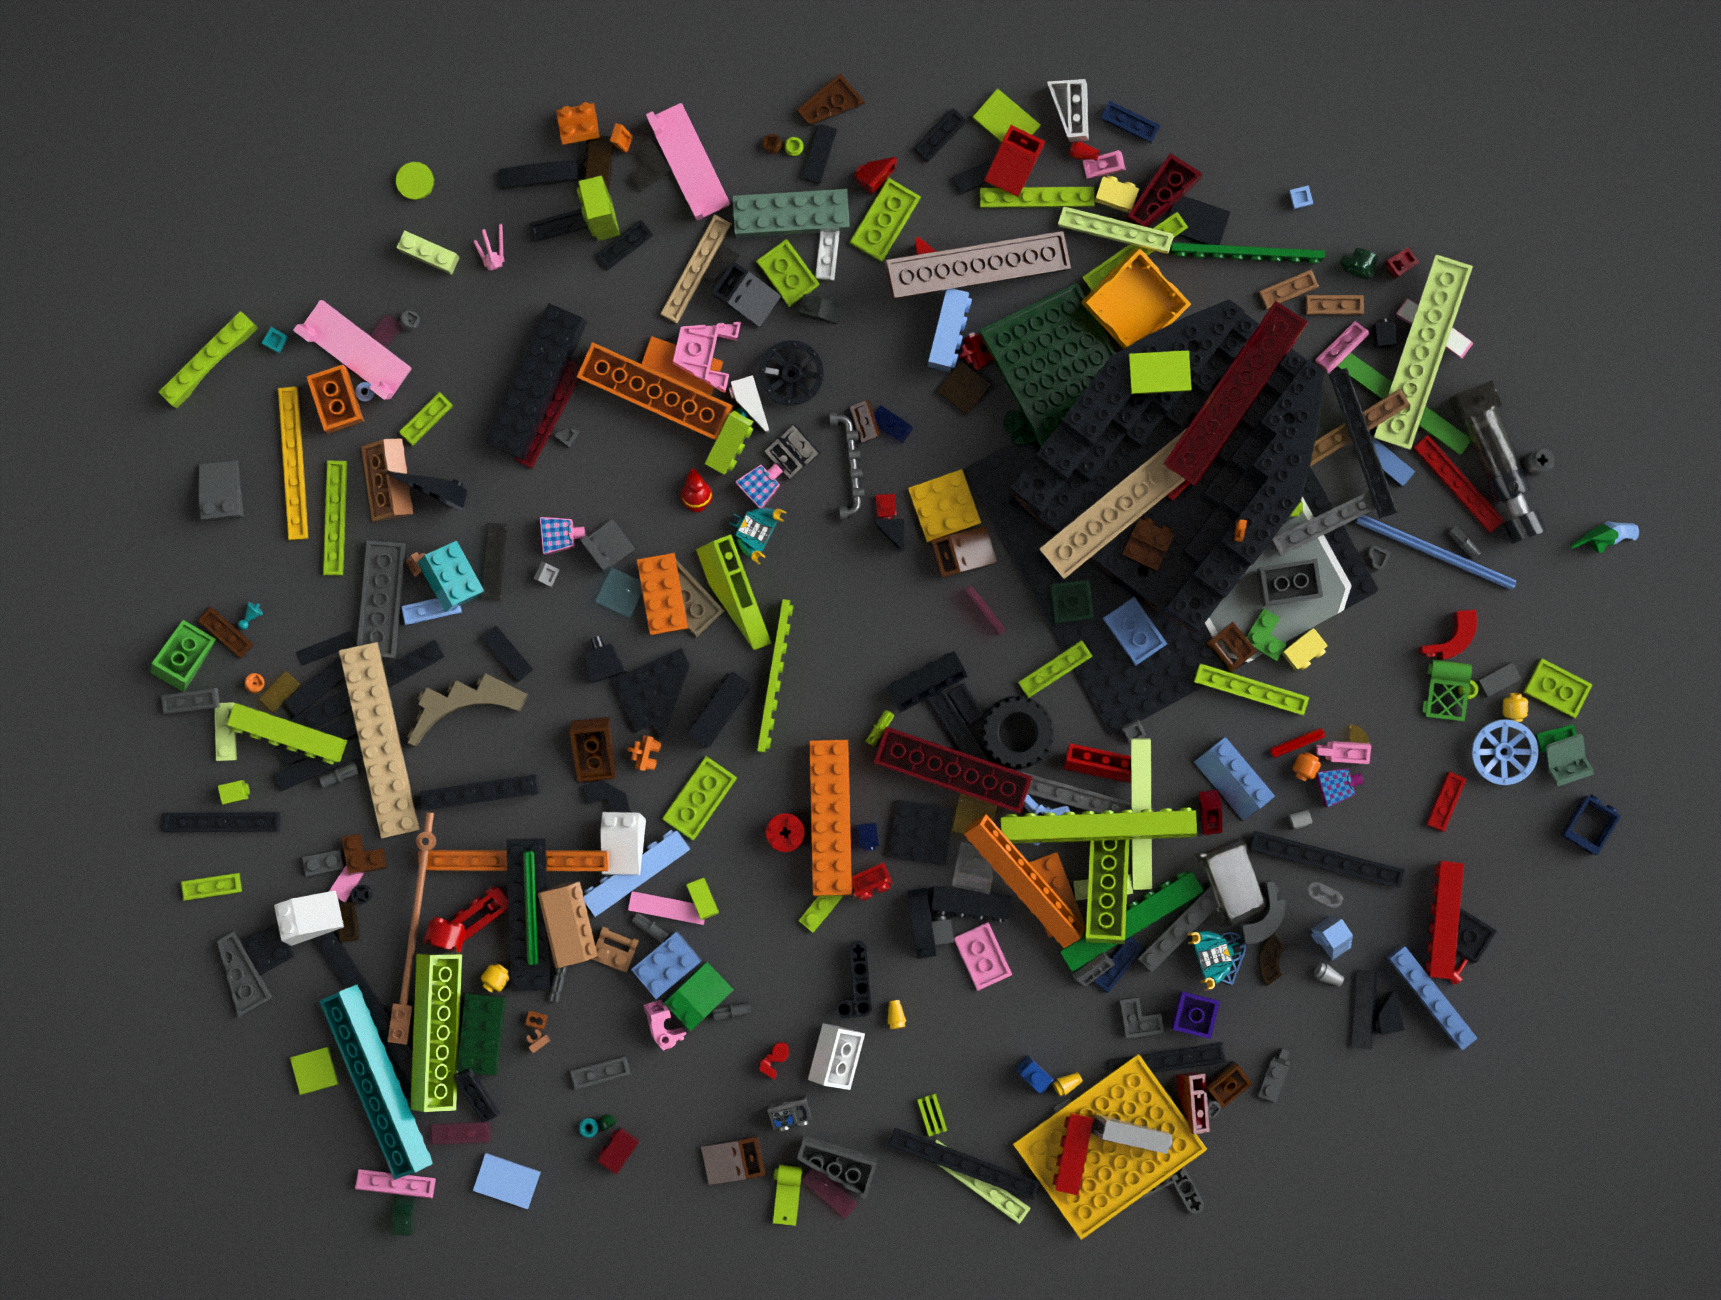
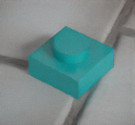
(275, 340)

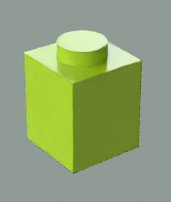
(233, 792)

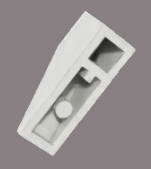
(748, 398)

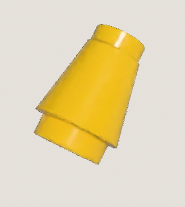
(895, 1015)
(1067, 1083)

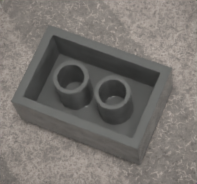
(1290, 582)

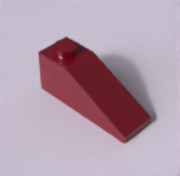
(1193, 1098)

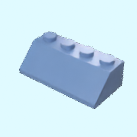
(1234, 778)

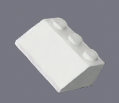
(836, 1056)

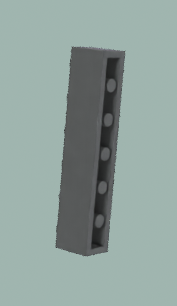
(1177, 930)

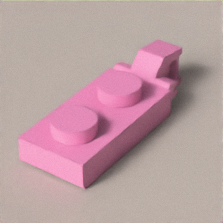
(1345, 752)

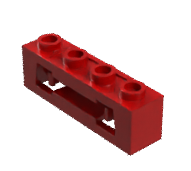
(500, 898)

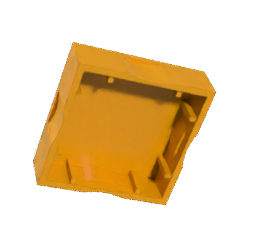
(1135, 300)

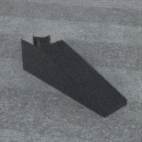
(443, 490)

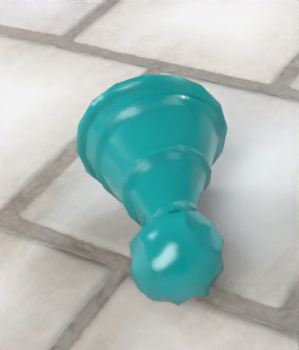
(252, 612)

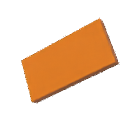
(660, 357)

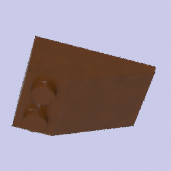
(593, 749)

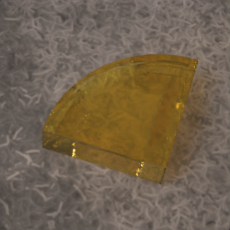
(1358, 735)

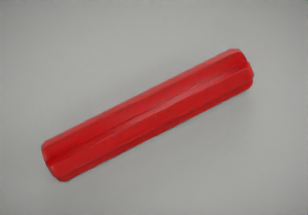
(1297, 742)

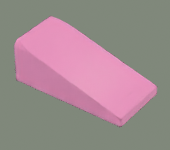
(1105, 165)

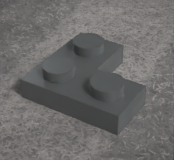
(1137, 1025)

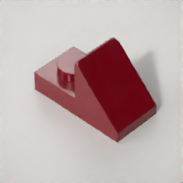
(1401, 263)

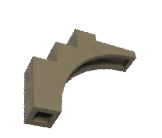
(437, 706)

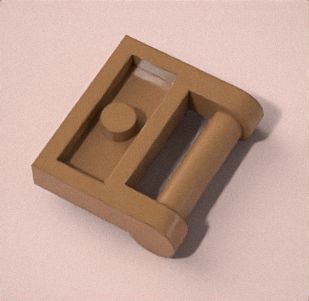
(614, 956)

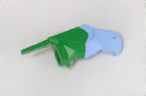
(1608, 535)

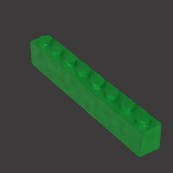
(1138, 916)

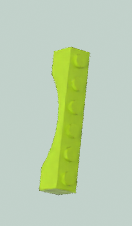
(188, 378)

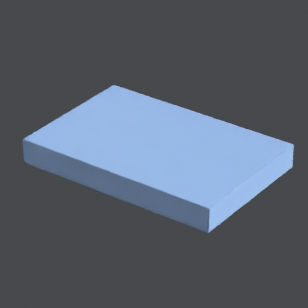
(506, 1181)

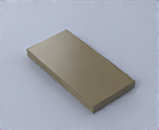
(699, 605)

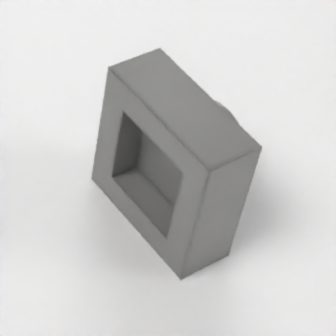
(546, 574)

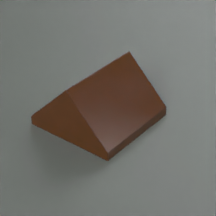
(1228, 1084)

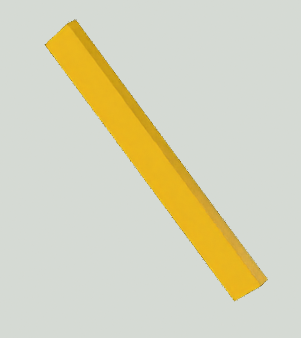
(293, 463)

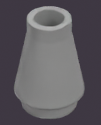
(1328, 975)

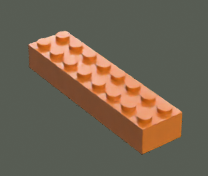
(654, 391)
(830, 818)

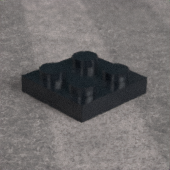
(267, 949)

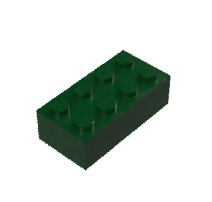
(481, 1033)

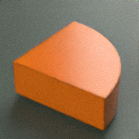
(1240, 530)

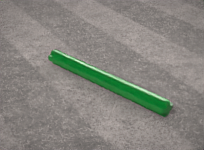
(530, 907)

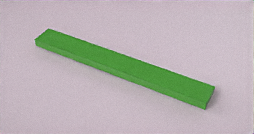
(1381, 386)

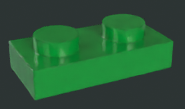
(1554, 735)

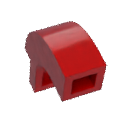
(1463, 634)

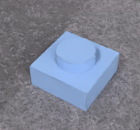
(1301, 197)

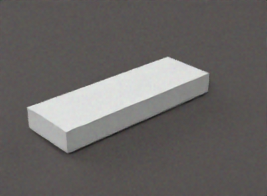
(827, 255)

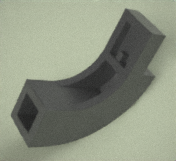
(1270, 920)

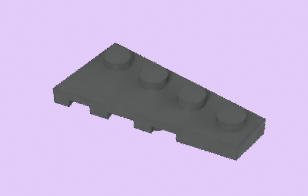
(245, 982)

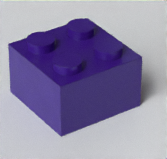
(1195, 1014)

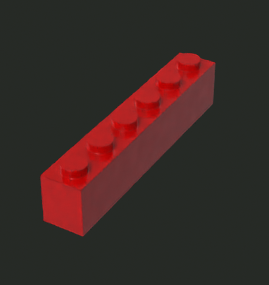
(1445, 919)

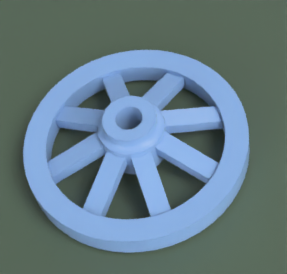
(1510, 751)

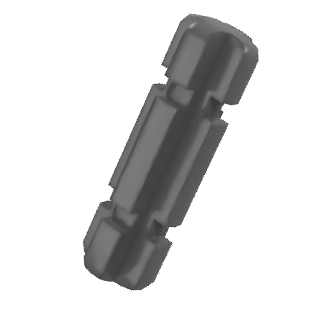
(557, 984)

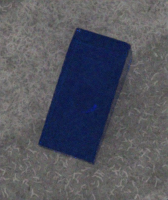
(892, 424)

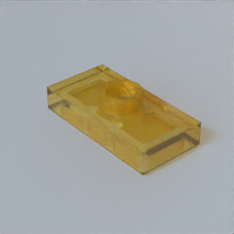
(280, 691)

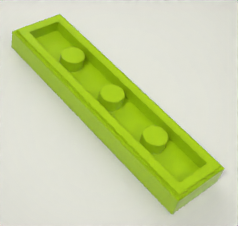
(1055, 669)

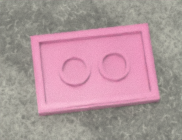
(982, 956)

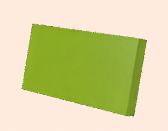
(885, 220)
(699, 798)

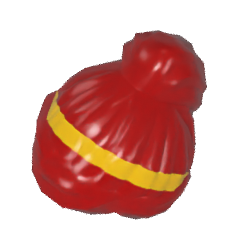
(696, 492)

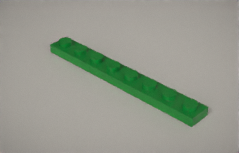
(1241, 252)

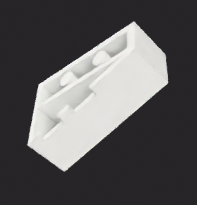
(1072, 107)

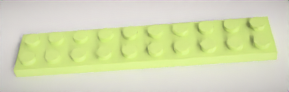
(1425, 347)

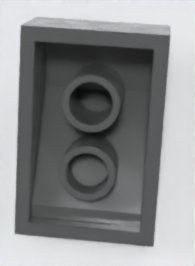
(220, 491)

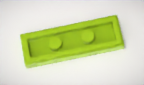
(425, 419)
(211, 886)

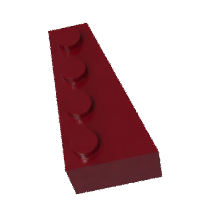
(1164, 190)

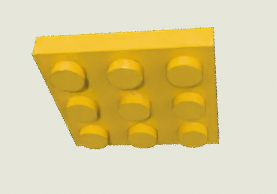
(944, 505)

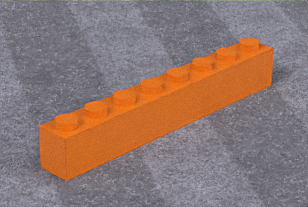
(1025, 881)

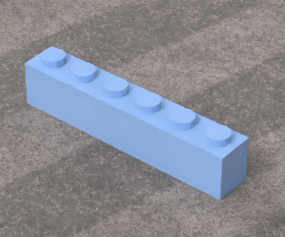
(653, 861)

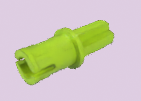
(879, 728)

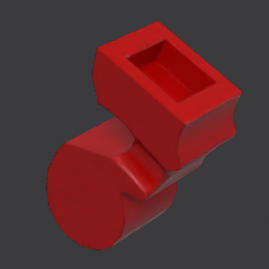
(780, 1054)

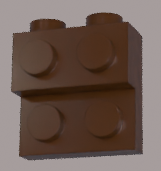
(1148, 543)

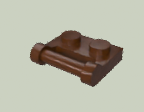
(1236, 642)

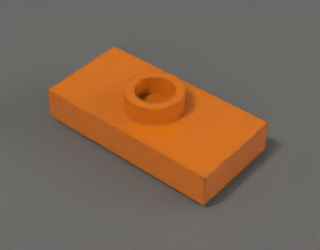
(621, 138)

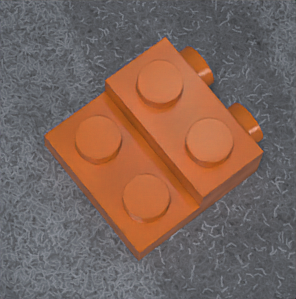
(578, 123)

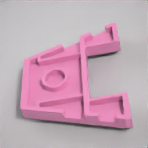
(696, 351)

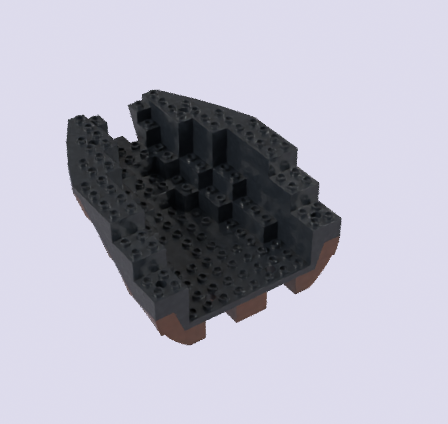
(1252, 479)

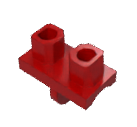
(973, 352)

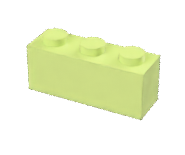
(428, 252)

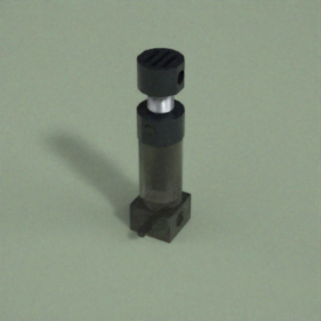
(1497, 457)

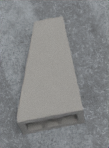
(1131, 1134)

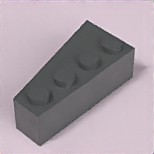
(839, 1163)

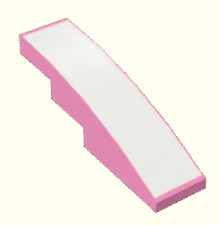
(1456, 343)

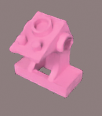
(656, 1015)

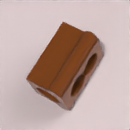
(534, 1024)

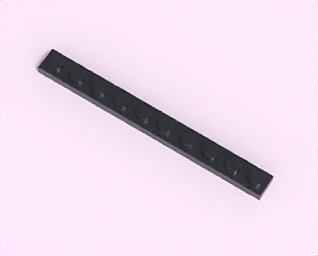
(394, 674)
(351, 976)

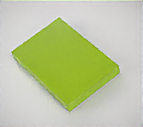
(1000, 113)
(787, 273)
(1160, 372)
(1557, 688)

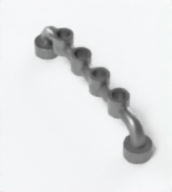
(853, 456)

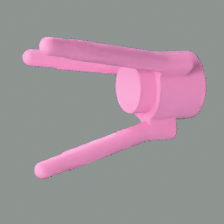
(492, 260)

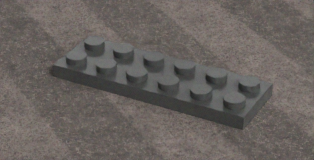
(381, 596)

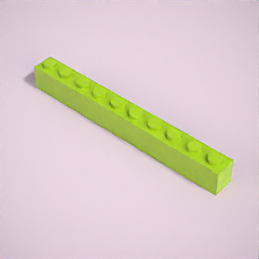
(1100, 826)

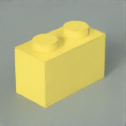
(1117, 194)
(1304, 649)

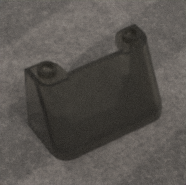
(1232, 881)

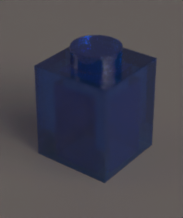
(868, 836)

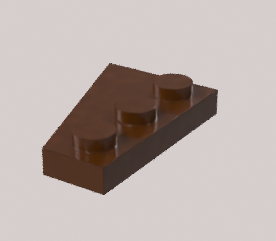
(830, 101)

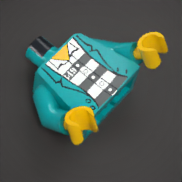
(755, 530)
(1213, 956)

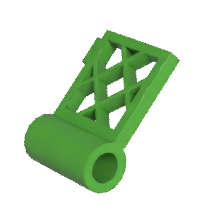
(1451, 674)

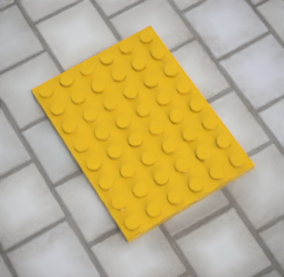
(1112, 1171)

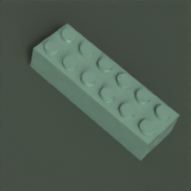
(791, 213)

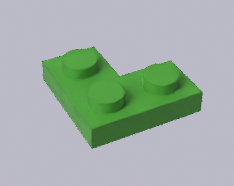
(1260, 635)

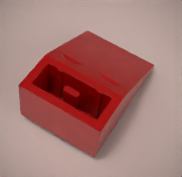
(1014, 160)

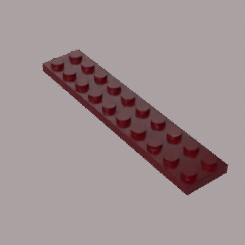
(1235, 393)

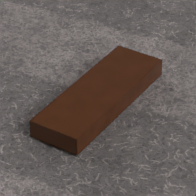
(225, 632)

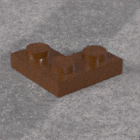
(358, 860)

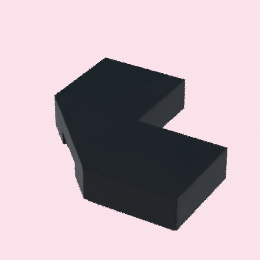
(602, 790)

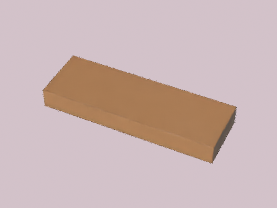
(1288, 289)
(1334, 304)

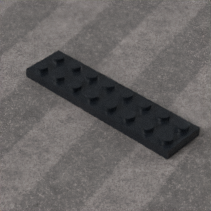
(526, 976)

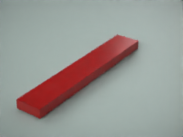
(1458, 484)

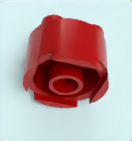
(777, 840)
(445, 935)

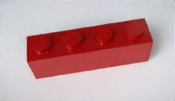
(1098, 763)
(1074, 1153)

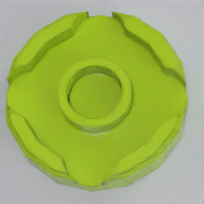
(415, 181)

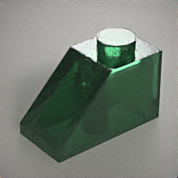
(403, 1215)

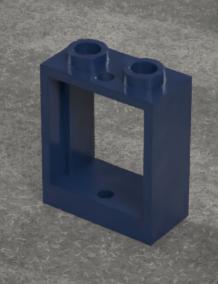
(1610, 811)

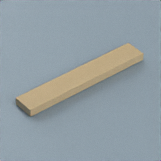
(695, 269)

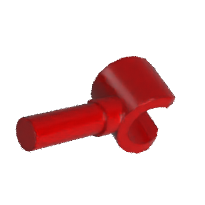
(1457, 978)

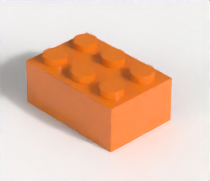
(335, 399)

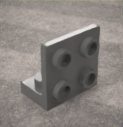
(608, 545)

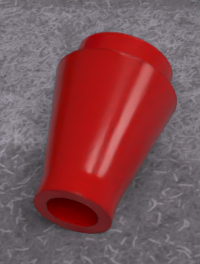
(1083, 151)

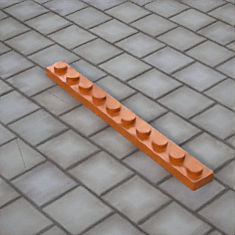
(497, 860)

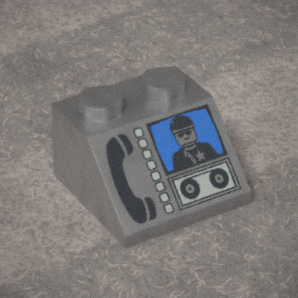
(789, 1113)

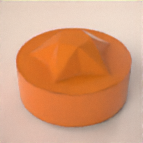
(254, 683)

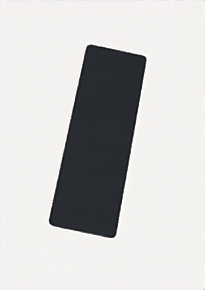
(325, 648)

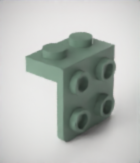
(1568, 760)

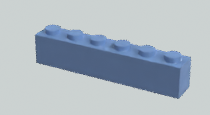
(1431, 997)

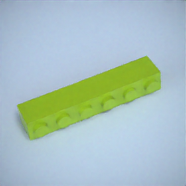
(286, 732)

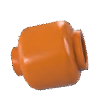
(1306, 766)

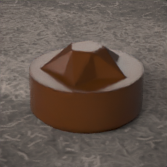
(772, 143)

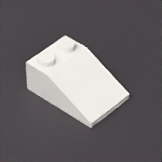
(623, 838)
(308, 917)

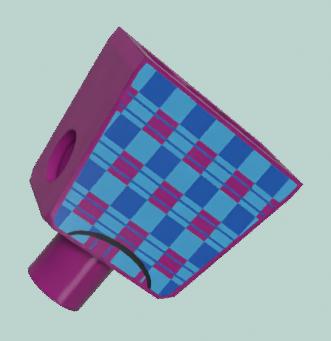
(1337, 785)

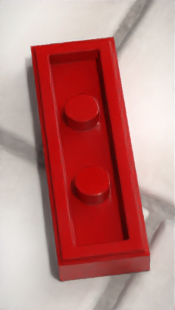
(1446, 801)

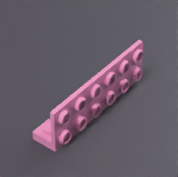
(688, 161)
(354, 349)

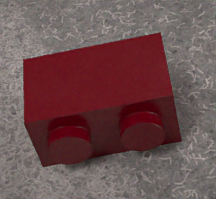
(618, 1151)

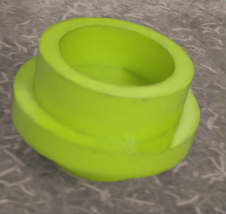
(793, 146)

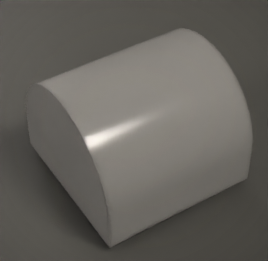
(1300, 819)

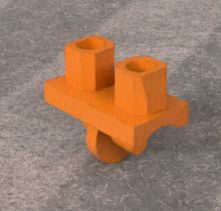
(641, 755)

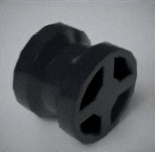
(359, 896)

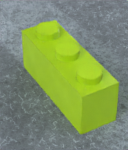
(729, 443)

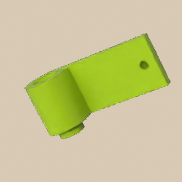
(787, 1194)

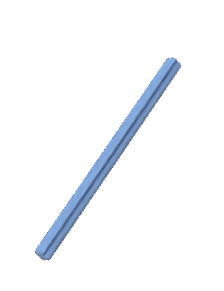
(1436, 552)

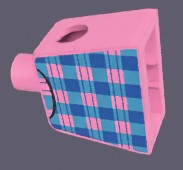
(760, 484)
(559, 534)

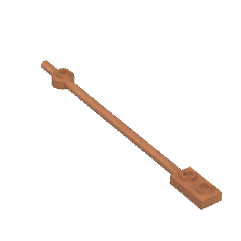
(401, 1012)

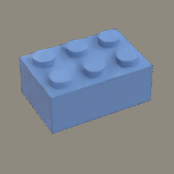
(666, 965)

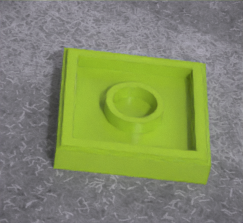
(314, 1070)

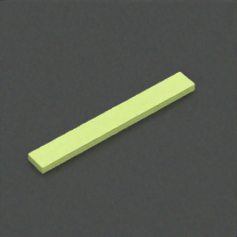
(1141, 800)

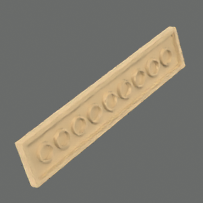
(1113, 512)
(379, 740)

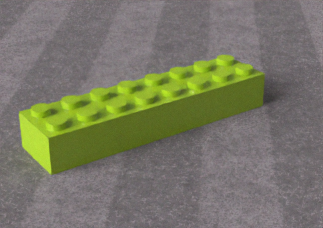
(436, 1031)

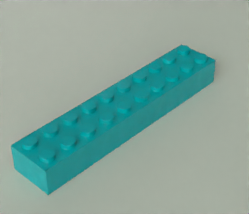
(376, 1082)

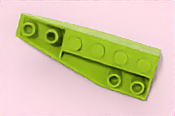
(731, 586)

